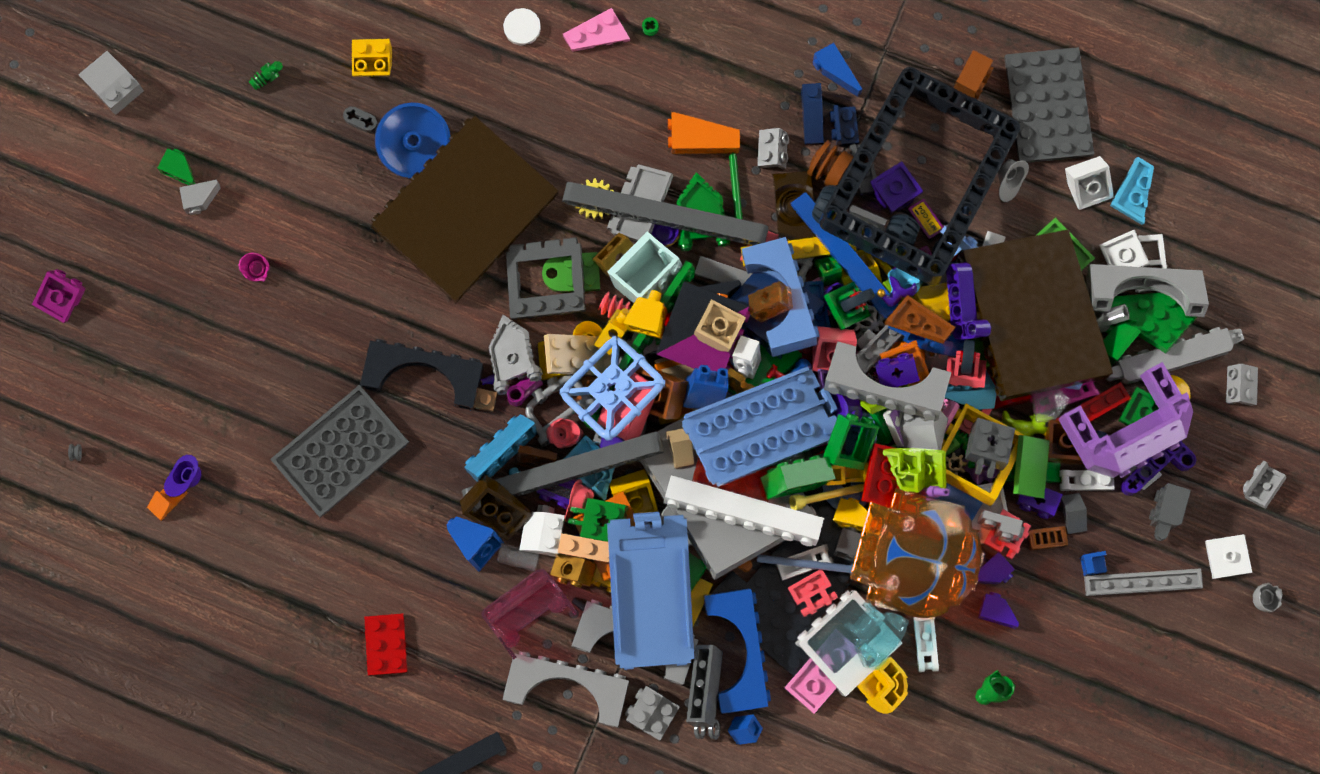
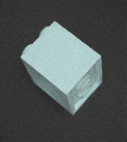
(645, 268)

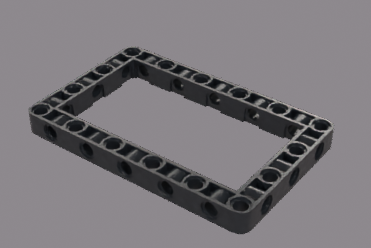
(880, 243)

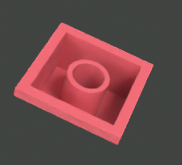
(826, 345)

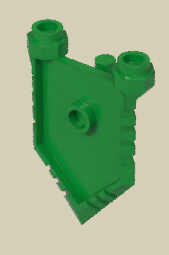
(704, 198)

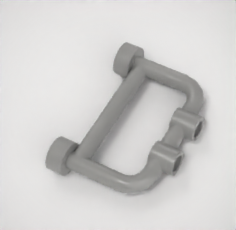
(540, 396)

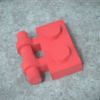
(1014, 547)
(809, 587)

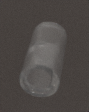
(513, 556)

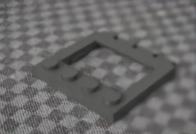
(550, 304)

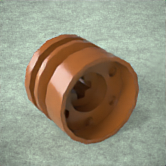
(829, 164)

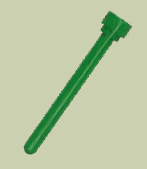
(735, 185)

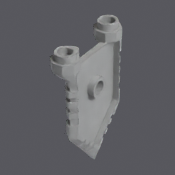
(511, 355)

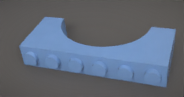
(797, 328)

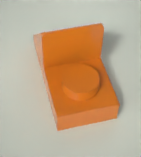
(162, 504)

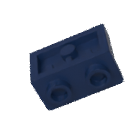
(845, 125)

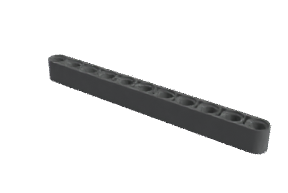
(664, 214)
(582, 465)

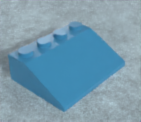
(502, 448)

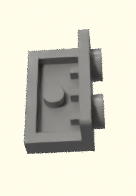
(773, 148)
(1242, 384)
(1263, 485)

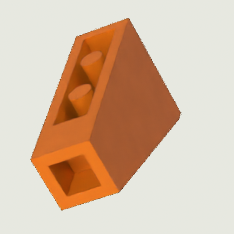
(701, 136)

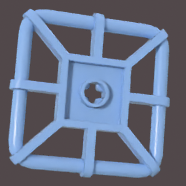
(611, 399)

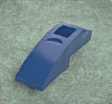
(949, 348)

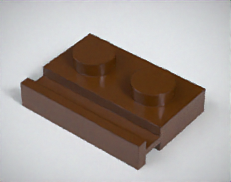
(532, 458)

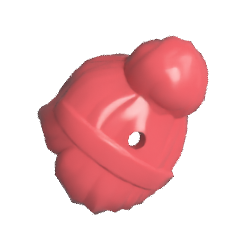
(570, 433)

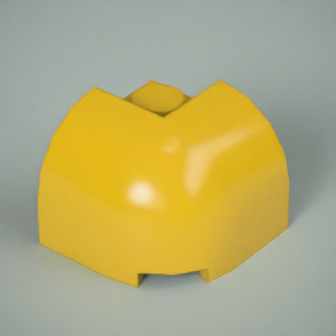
(885, 686)

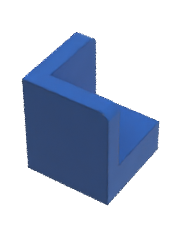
(1093, 563)
(745, 729)

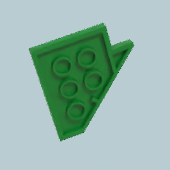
(1157, 317)

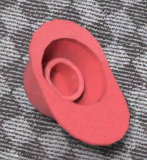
(578, 497)

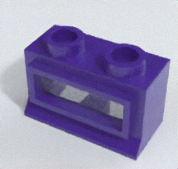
(558, 493)

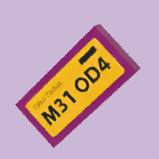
(926, 219)

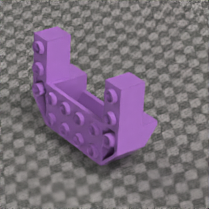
(1140, 440)

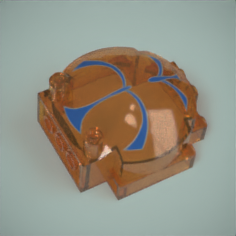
(918, 555)

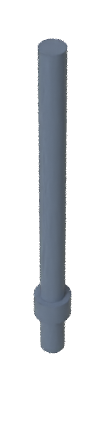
(805, 563)

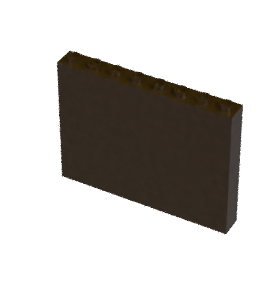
(464, 208)
(1038, 315)

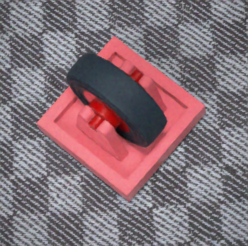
(967, 367)

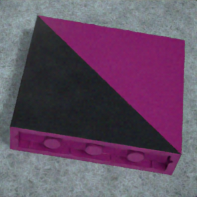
(679, 339)

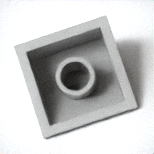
(923, 433)

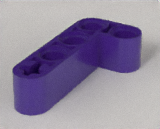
(962, 303)
(1153, 468)

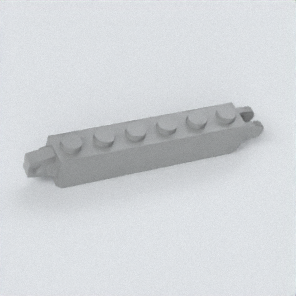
(1180, 355)

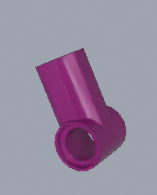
(525, 388)

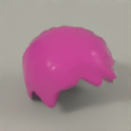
(254, 267)

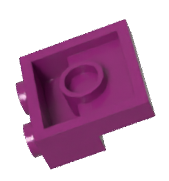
(58, 295)

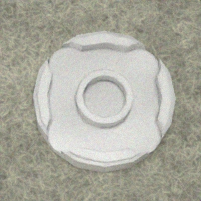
(522, 26)

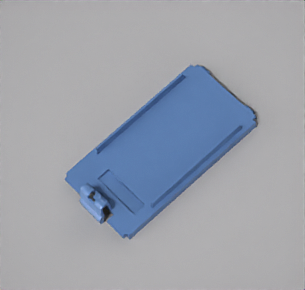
(761, 426)
(650, 591)

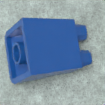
(705, 387)

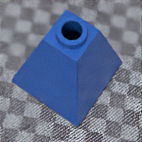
(474, 540)

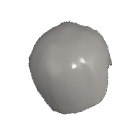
(1267, 597)

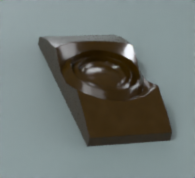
(787, 189)

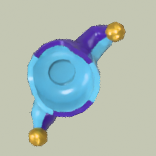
(902, 285)

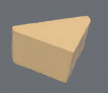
(680, 448)

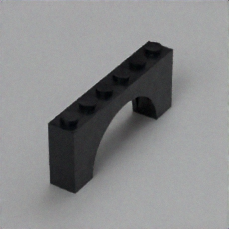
(386, 359)

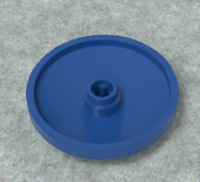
(410, 137)

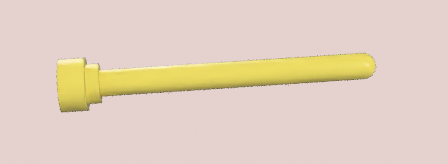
(798, 501)

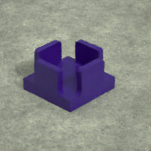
(896, 188)

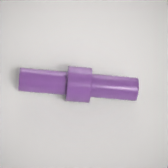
(935, 491)

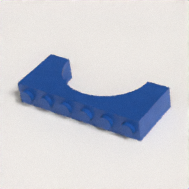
(750, 688)

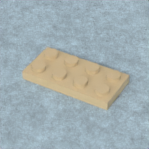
(568, 352)

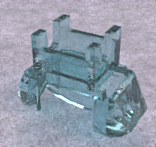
(876, 634)

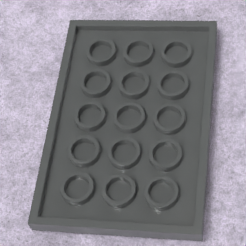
(1049, 105)
(339, 451)

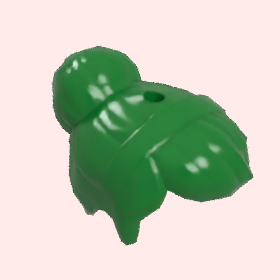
(995, 693)

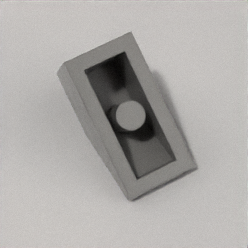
(198, 196)

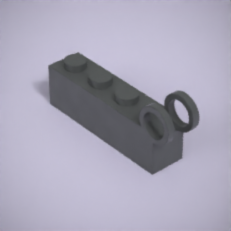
(705, 690)

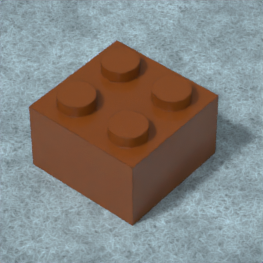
(974, 75)

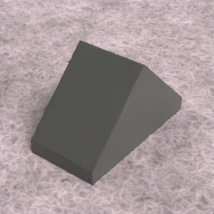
(1074, 513)

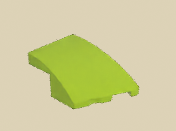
(917, 467)

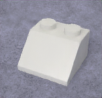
(1090, 182)
(542, 533)

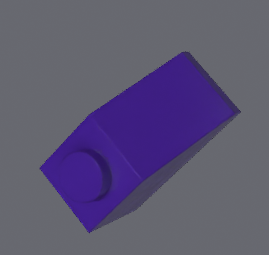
(995, 571)
(997, 611)

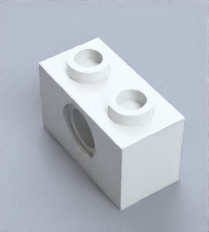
(747, 357)

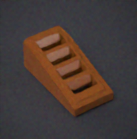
(1032, 539)

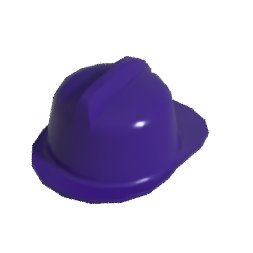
(183, 476)

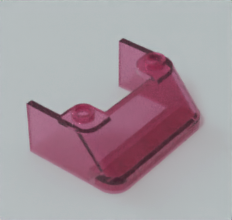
(522, 606)

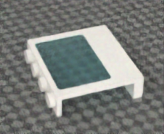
(834, 646)

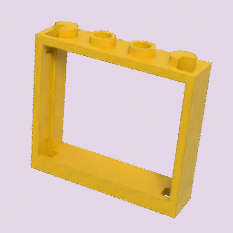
(971, 414)

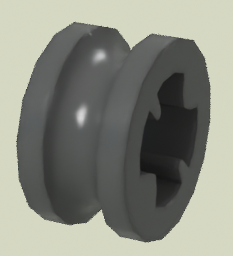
(75, 452)

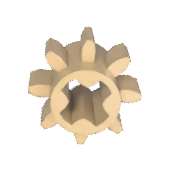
(953, 459)

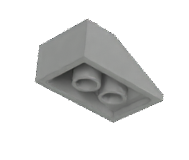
(111, 82)

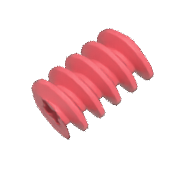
(610, 305)

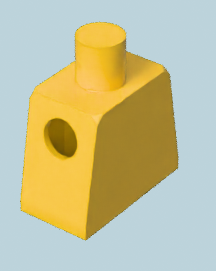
(647, 316)
(615, 326)

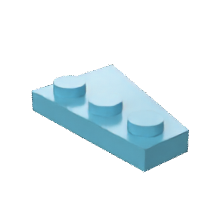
(1134, 190)

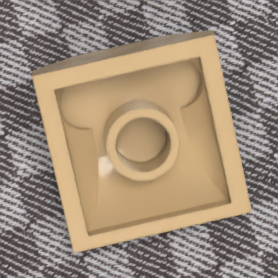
(719, 326)

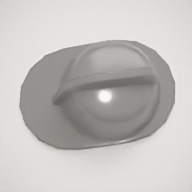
(1010, 178)

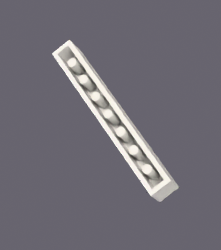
(743, 511)

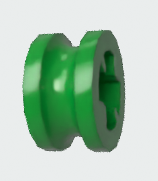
(650, 32)

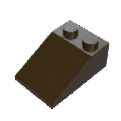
(494, 507)

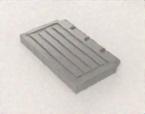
(645, 183)

